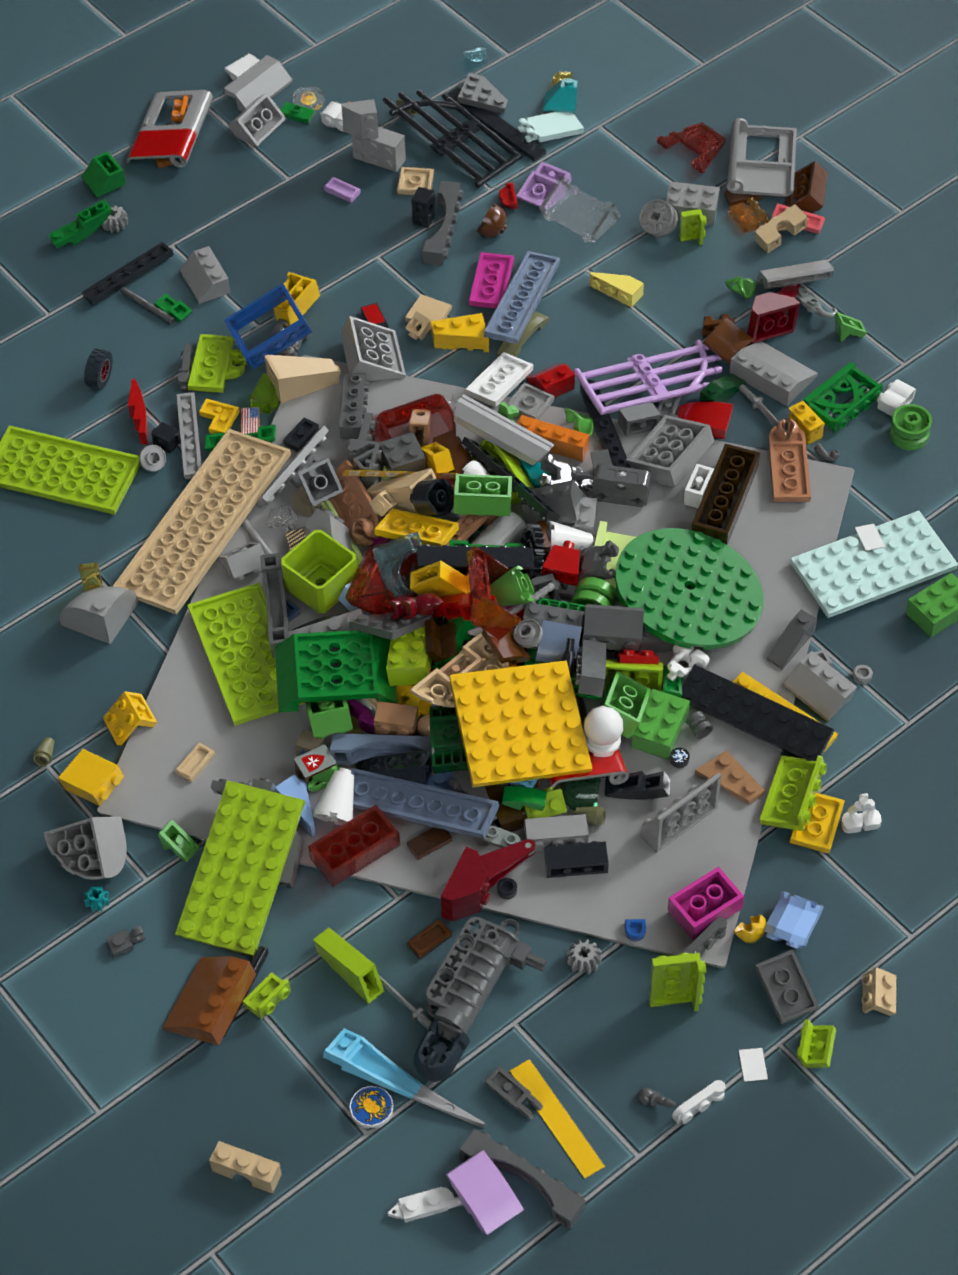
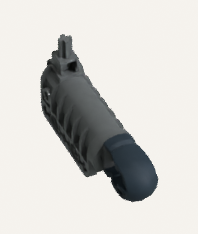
(466, 989)

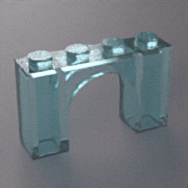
(390, 558)

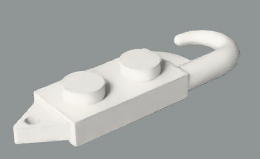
(424, 1204)

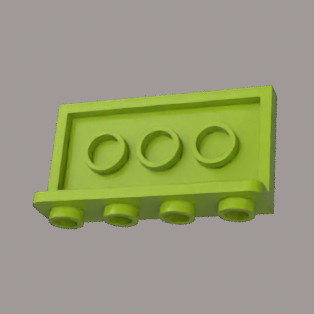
(793, 793)
(677, 980)

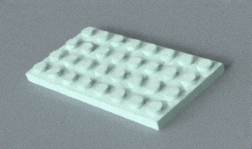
(849, 576)

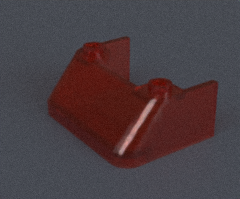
(402, 414)
(368, 587)
(483, 611)

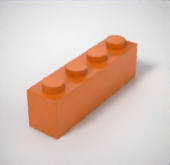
(567, 441)

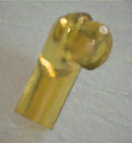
(561, 76)

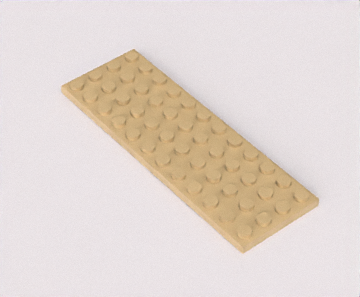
(202, 520)

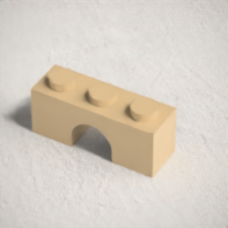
(790, 219)
(259, 1170)

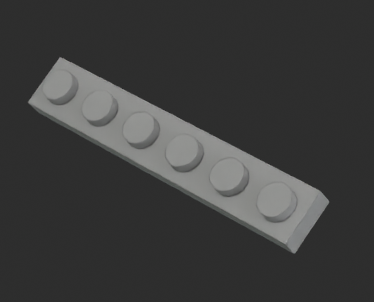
(189, 434)
(297, 462)

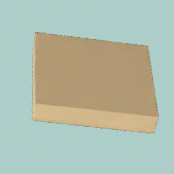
(413, 178)
(430, 308)

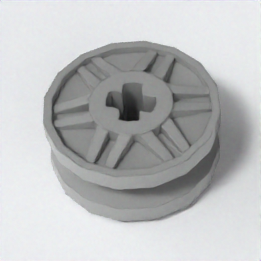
(666, 221)

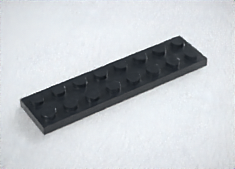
(755, 714)

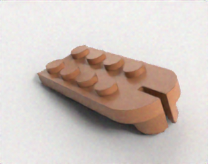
(789, 463)
(354, 507)

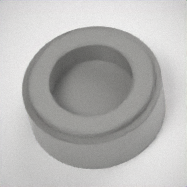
(862, 674)

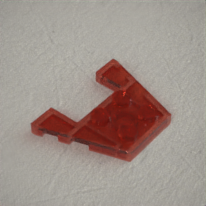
(700, 140)

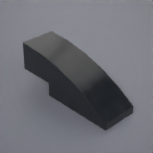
(640, 786)

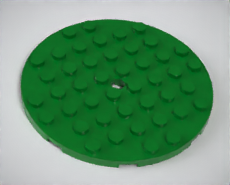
(724, 593)

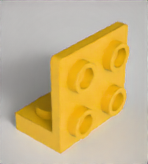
(126, 715)

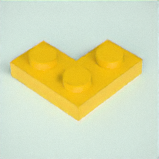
(221, 413)

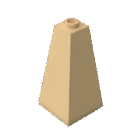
(300, 375)
(401, 488)

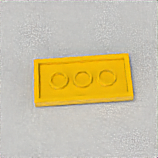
(430, 529)

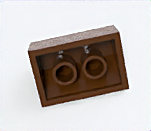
(808, 188)

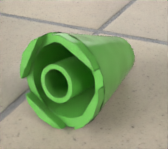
(512, 588)

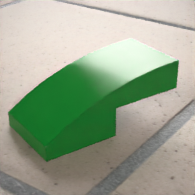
(175, 309)
(518, 796)

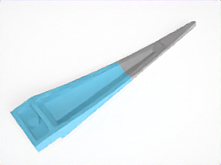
(367, 1062)

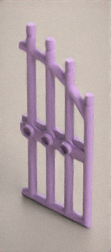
(649, 378)

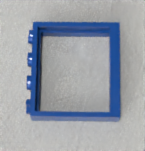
(277, 342)

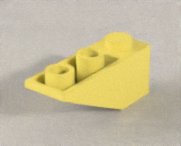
(620, 287)

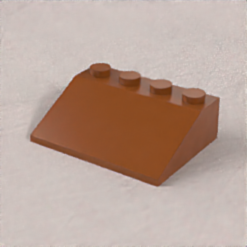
(211, 998)

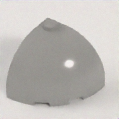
(99, 612)
(90, 847)

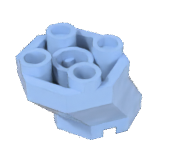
(793, 920)

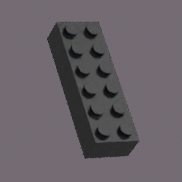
(457, 556)

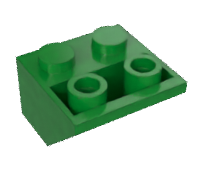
(103, 174)

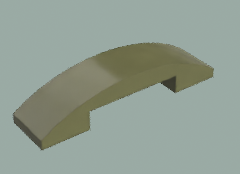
(536, 322)

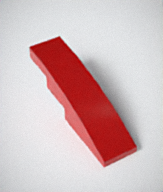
(138, 411)
(455, 606)

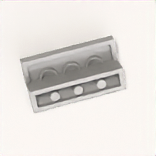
(263, 77)
(795, 274)

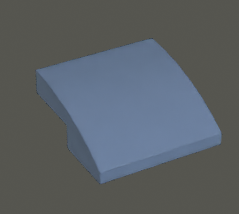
(554, 641)

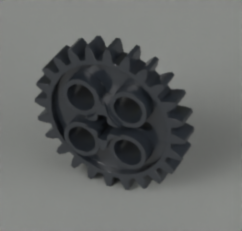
(533, 538)

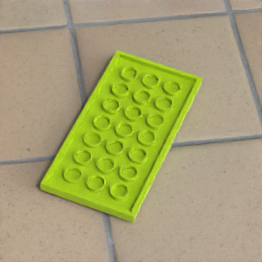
(65, 469)
(239, 651)
(240, 868)

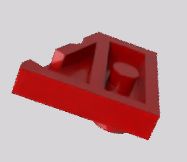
(637, 657)

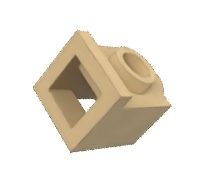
(417, 321)
(381, 506)

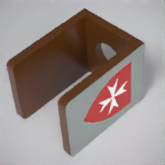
(313, 763)

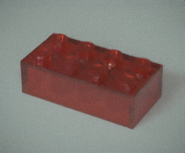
(354, 845)

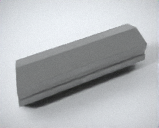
(500, 430)

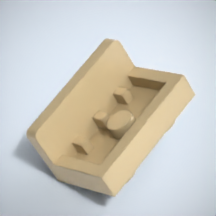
(879, 992)

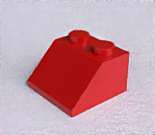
(554, 380)

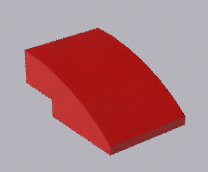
(710, 413)

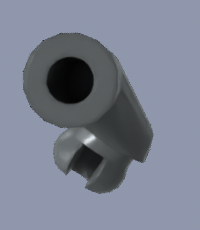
(827, 456)

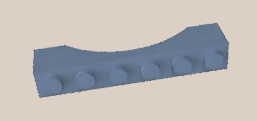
(352, 748)

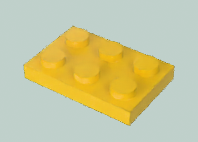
(822, 825)

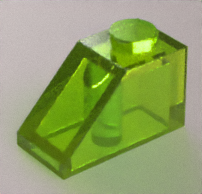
(264, 395)

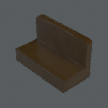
(440, 640)

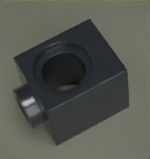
(166, 437)

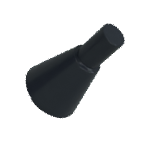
(569, 655)

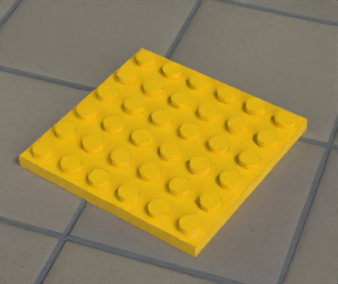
(520, 723)

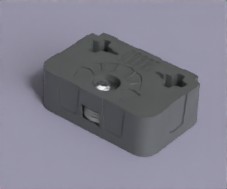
(621, 485)

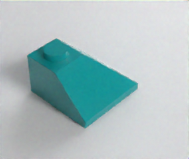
(562, 97)

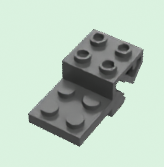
(365, 451)

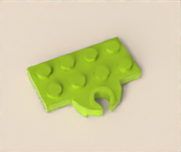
(215, 363)

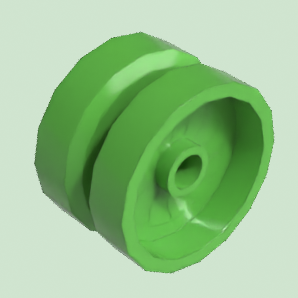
(910, 427)
(594, 592)

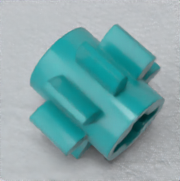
(96, 899)

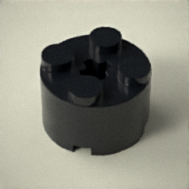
(432, 497)

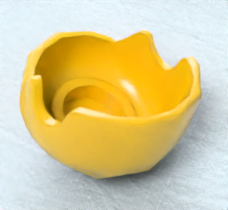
(753, 931)

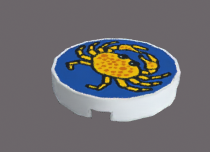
(371, 1107)

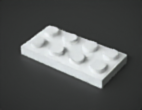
(499, 379)

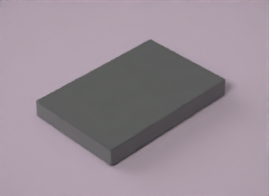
(786, 987)

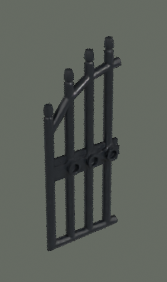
(457, 135)

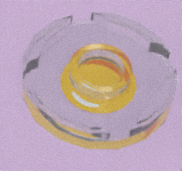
(309, 97)

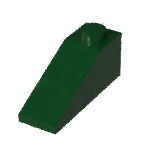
(721, 389)

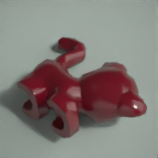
(412, 604)

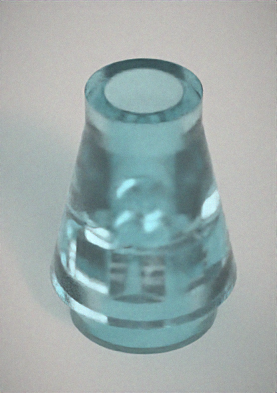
(477, 54)

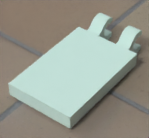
(550, 126)

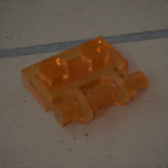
(743, 215)

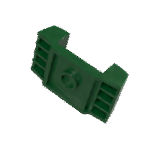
(446, 741)

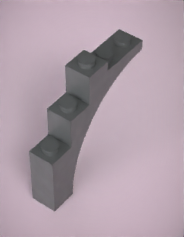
(291, 866)

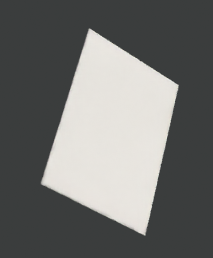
(869, 537)
(753, 1064)

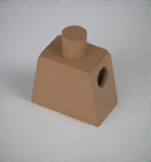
(421, 422)

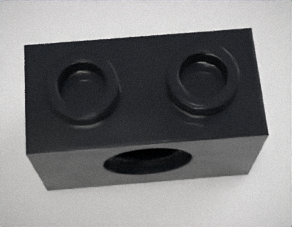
(423, 207)

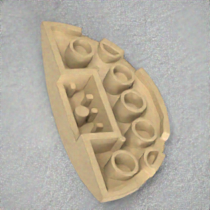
(474, 657)

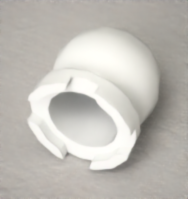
(603, 731)

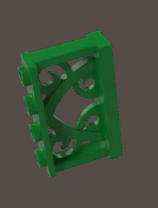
(848, 411)

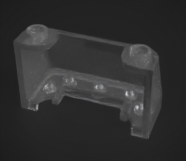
(579, 211)

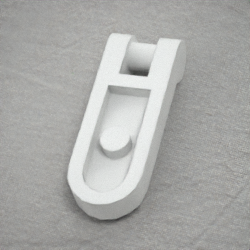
(699, 1102)

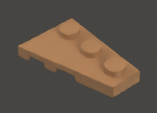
(733, 777)

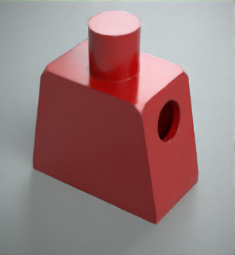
(563, 563)

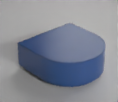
(635, 929)

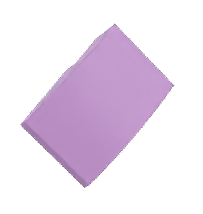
(541, 183)
(484, 1192)

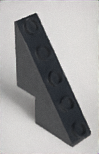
(408, 766)

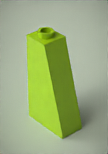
(349, 964)

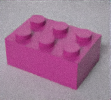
(704, 902)

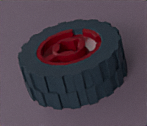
(98, 368)

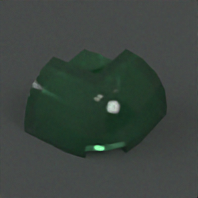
(581, 792)

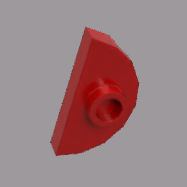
(508, 197)

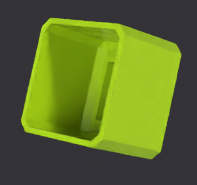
(317, 561)

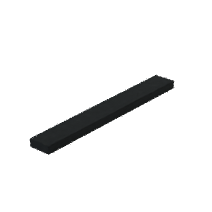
(503, 129)

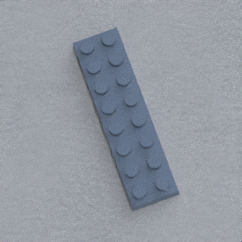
(522, 297)
(424, 803)

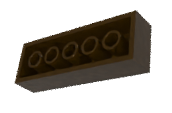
(726, 492)

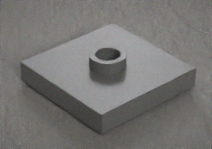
(531, 401)

